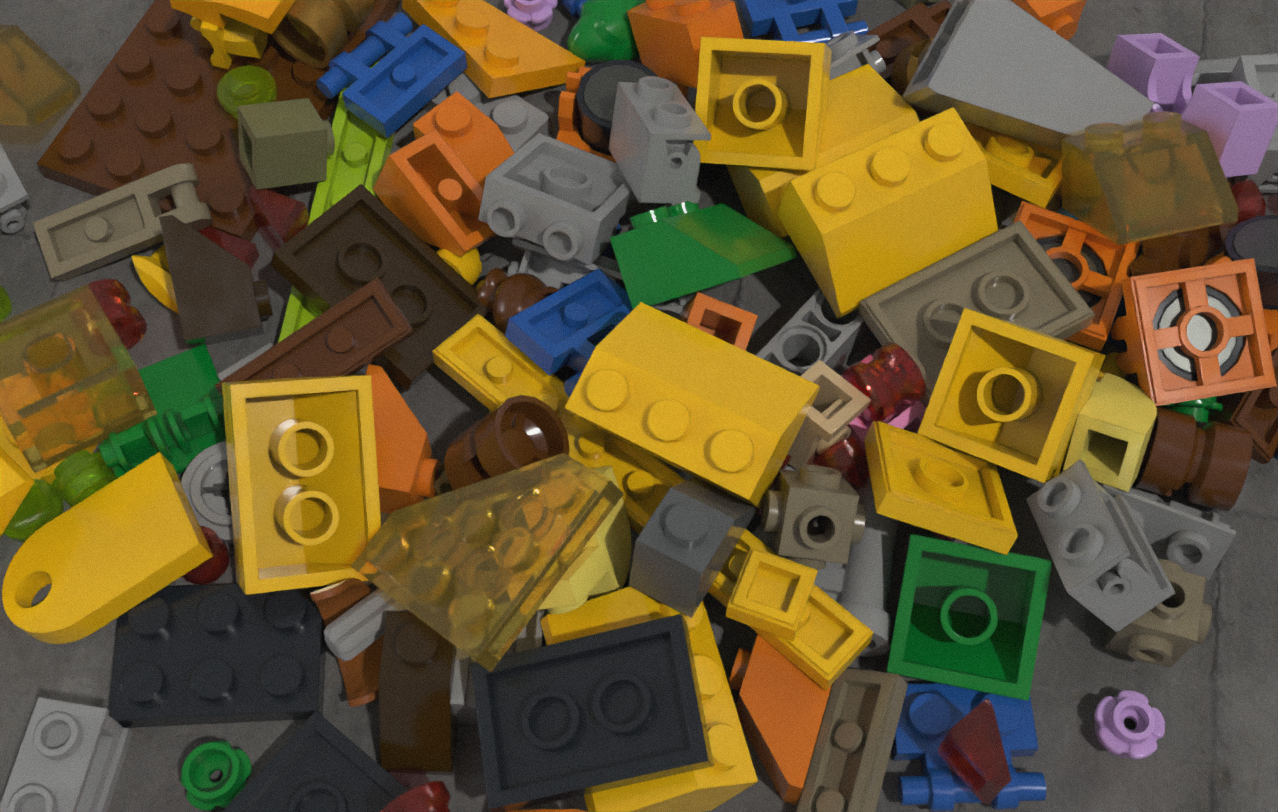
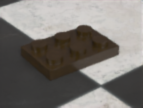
(367, 241)

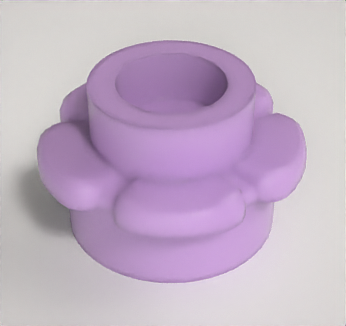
(532, 13)
(1123, 741)

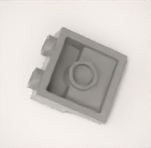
(557, 199)

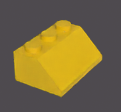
(858, 113)
(890, 209)
(693, 402)
(300, 479)
(688, 791)

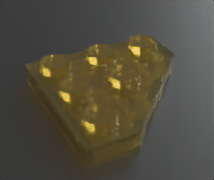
(489, 551)

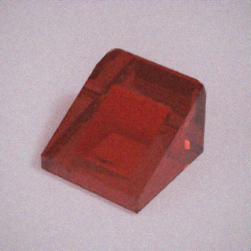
(278, 214)
(977, 753)

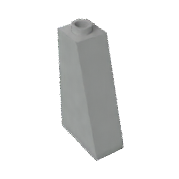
(1018, 77)

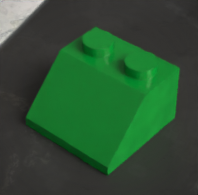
(692, 249)
(969, 616)

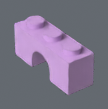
(1232, 113)

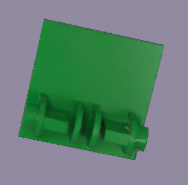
(186, 418)

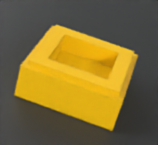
(771, 593)

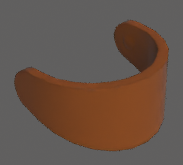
(362, 671)

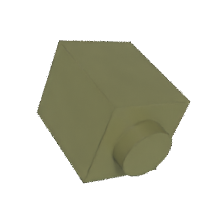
(284, 143)

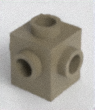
(800, 498)
(1171, 626)

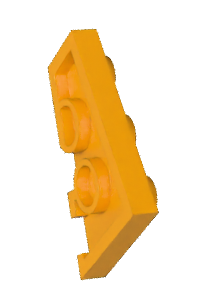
(498, 49)

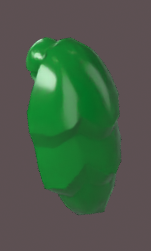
(604, 31)

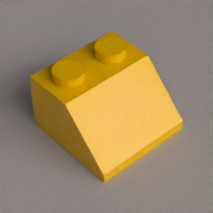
(762, 101)
(1010, 395)

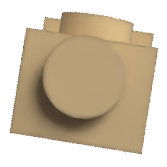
(829, 415)

